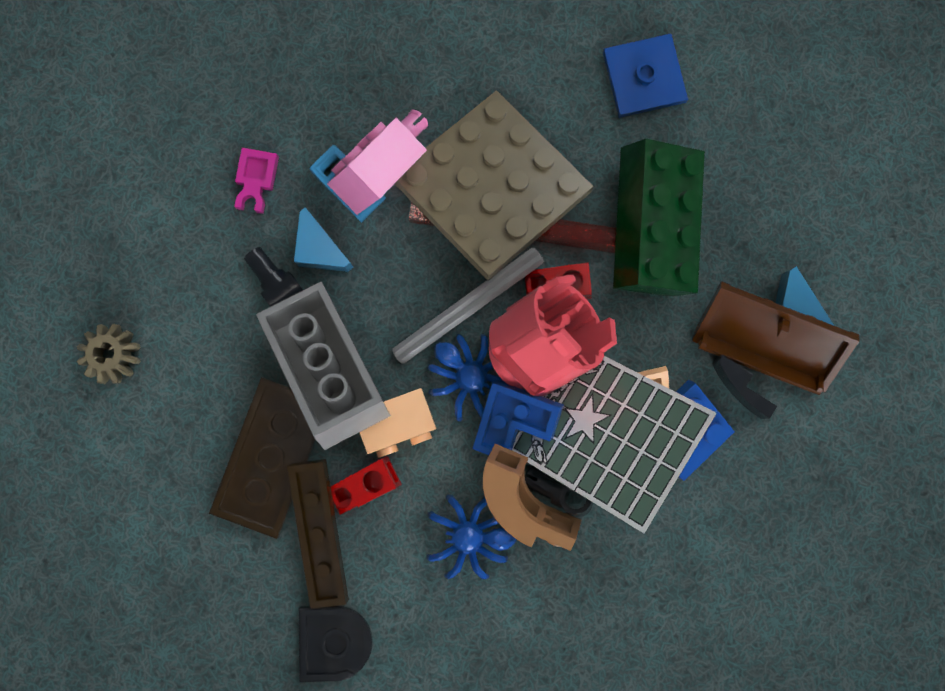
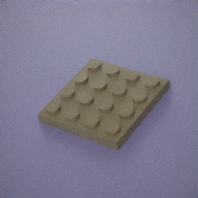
(493, 184)

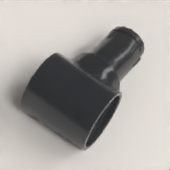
(275, 282)
(555, 491)

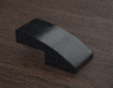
(736, 380)

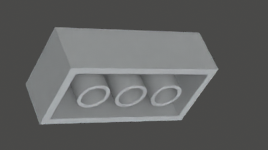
(322, 366)

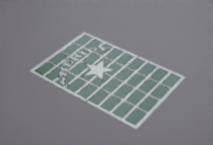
(619, 440)

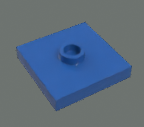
(645, 75)

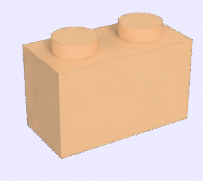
(408, 420)

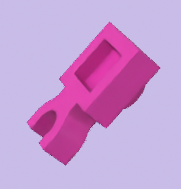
(255, 173)

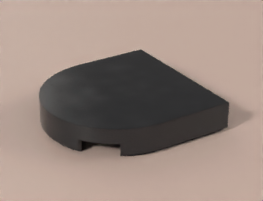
(332, 643)

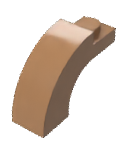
(518, 508)

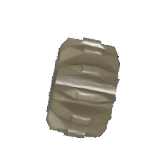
(104, 367)

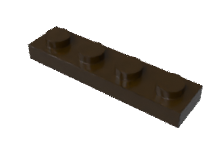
(318, 533)

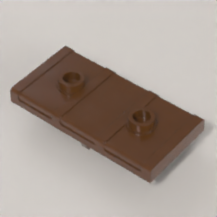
(773, 339)

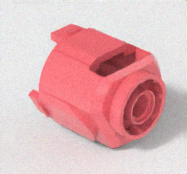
(549, 338)

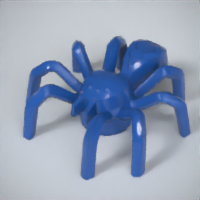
(469, 376)
(469, 537)

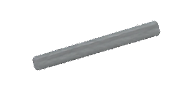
(468, 305)

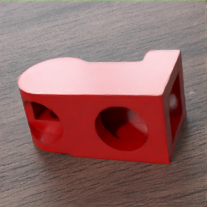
(581, 272)
(365, 485)

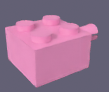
(378, 162)

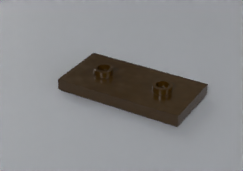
(256, 480)

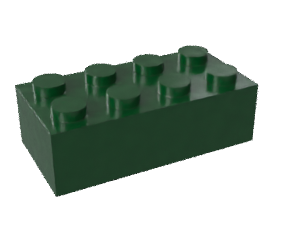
(659, 218)

